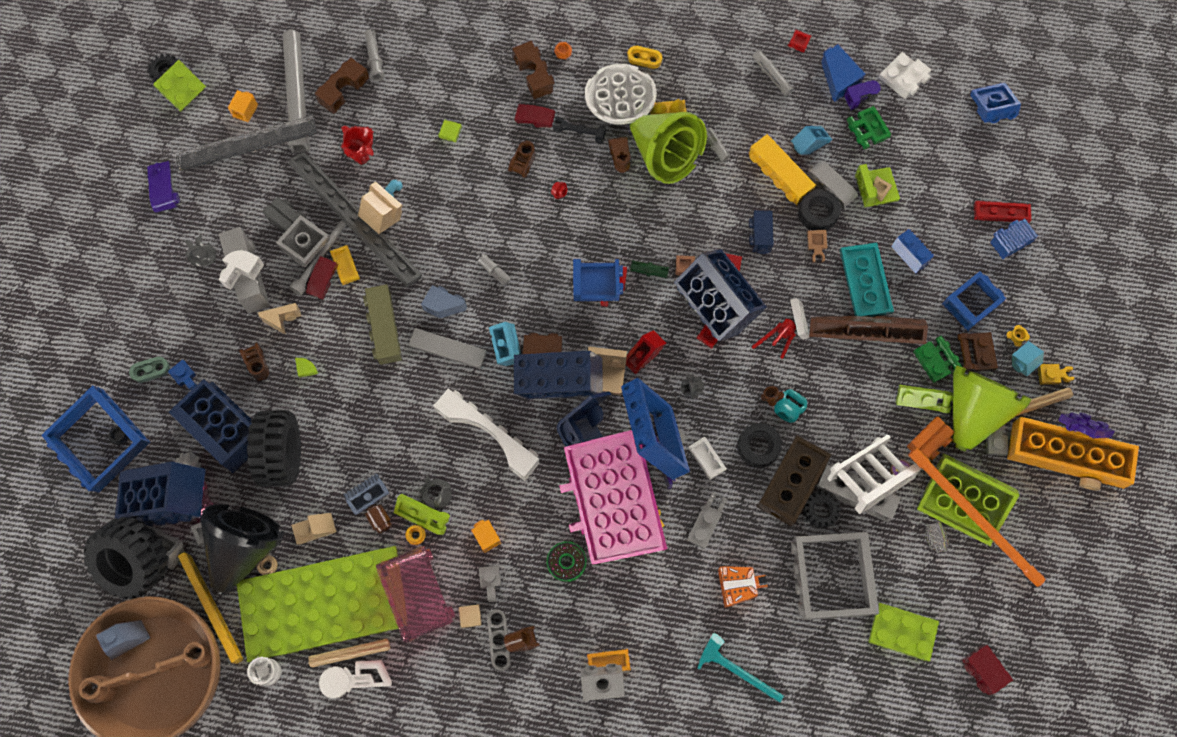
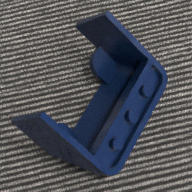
(582, 421)

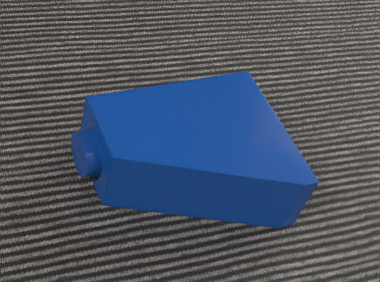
(840, 71)

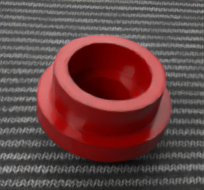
(559, 190)

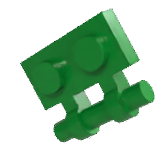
(872, 123)
(932, 362)

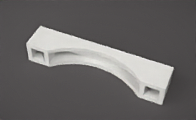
(456, 410)

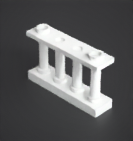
(879, 491)

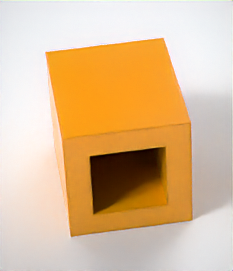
(243, 106)
(485, 535)

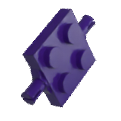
(1083, 423)

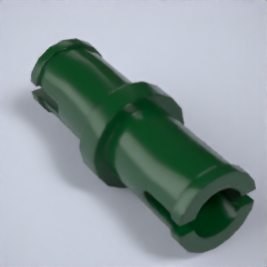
(649, 269)

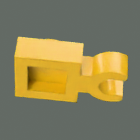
(1052, 374)

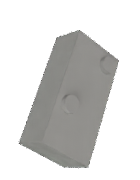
(249, 292)

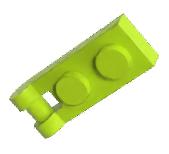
(924, 398)
(421, 514)

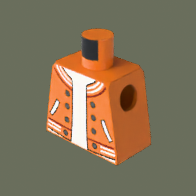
(739, 584)

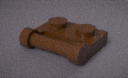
(982, 349)

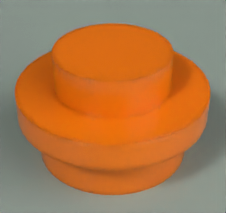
(563, 50)

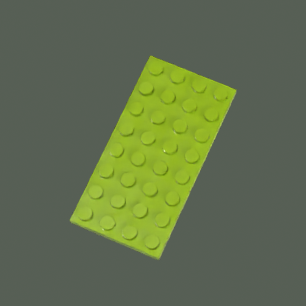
(315, 605)

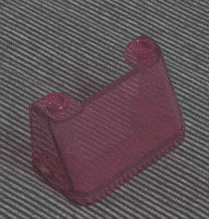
(414, 594)

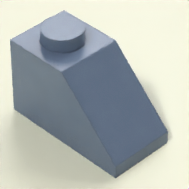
(122, 638)

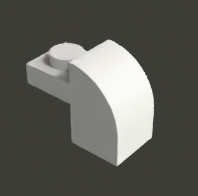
(239, 263)

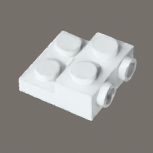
(905, 75)

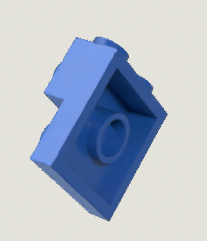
(996, 102)

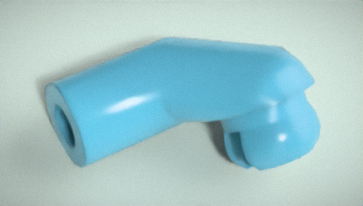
(393, 185)

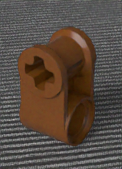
(620, 153)
(521, 161)
(254, 358)
(521, 640)

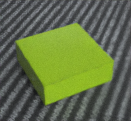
(450, 131)

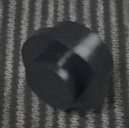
(117, 436)

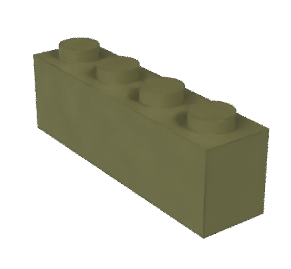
(383, 324)

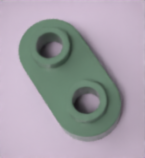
(150, 369)

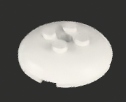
(618, 81)

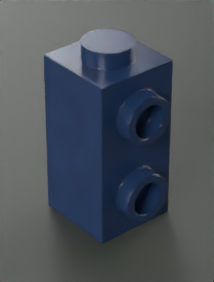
(762, 231)

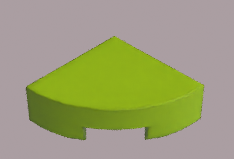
(305, 367)

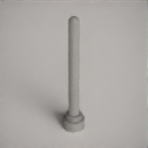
(299, 285)

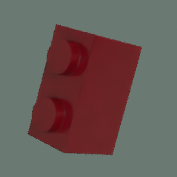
(987, 670)

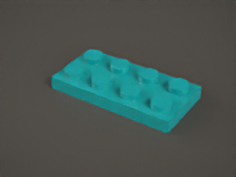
(866, 280)

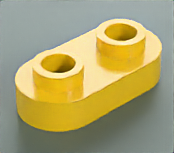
(645, 56)

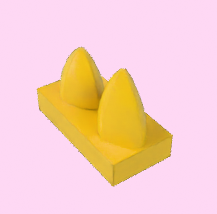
(669, 107)

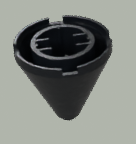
(236, 543)

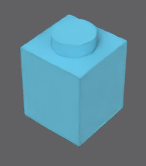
(1027, 358)

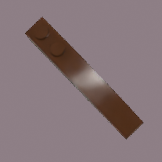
(870, 328)

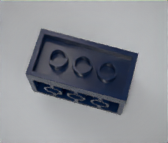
(719, 294)
(558, 375)
(215, 423)
(161, 493)

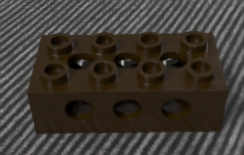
(807, 477)

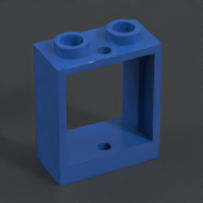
(962, 313)

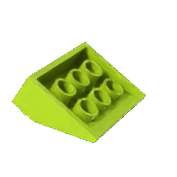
(988, 495)

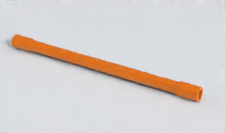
(1028, 570)

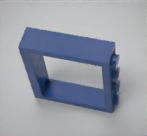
(73, 414)
(669, 454)

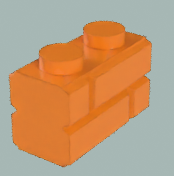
(932, 438)

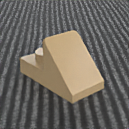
(276, 316)
(314, 528)

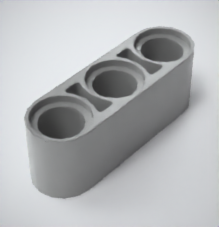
(828, 179)
(494, 630)

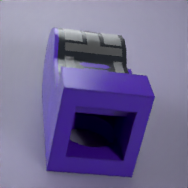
(861, 92)

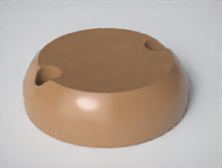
(154, 686)

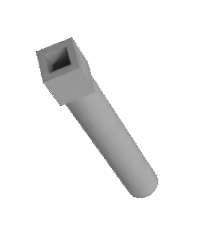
(295, 85)

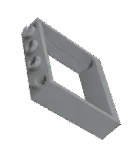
(867, 576)

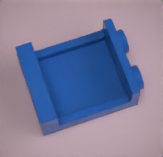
(597, 281)

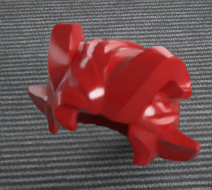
(357, 143)

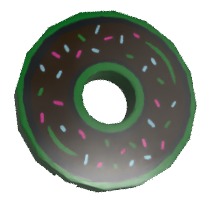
(562, 550)

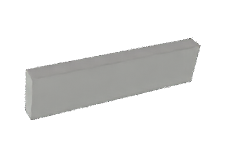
(447, 348)

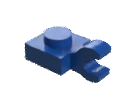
(183, 374)

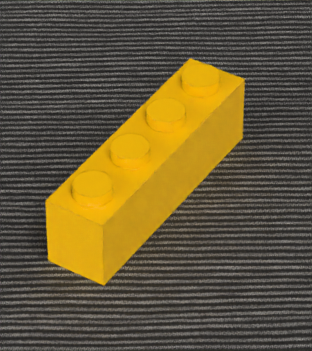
(781, 169)

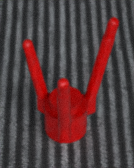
(784, 330)

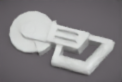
(337, 681)

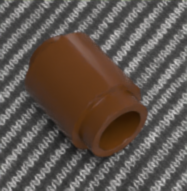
(378, 518)

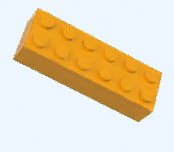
(1073, 452)

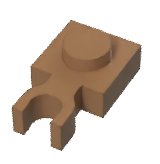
(817, 242)

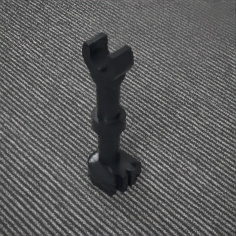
(581, 128)

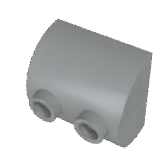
(302, 241)

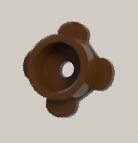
(770, 391)

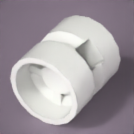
(264, 671)

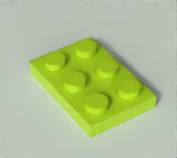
(904, 632)

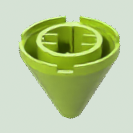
(669, 143)
(981, 407)

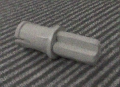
(717, 145)
(494, 269)

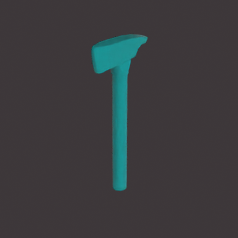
(712, 654)

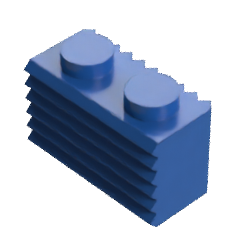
(1014, 238)
(912, 251)

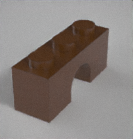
(528, 57)
(349, 74)

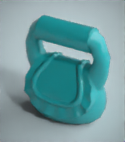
(789, 410)

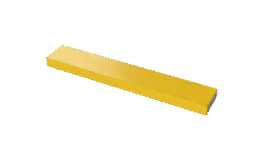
(211, 608)

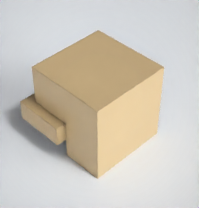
(379, 208)

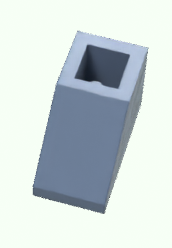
(441, 303)

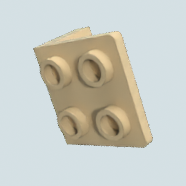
(613, 368)

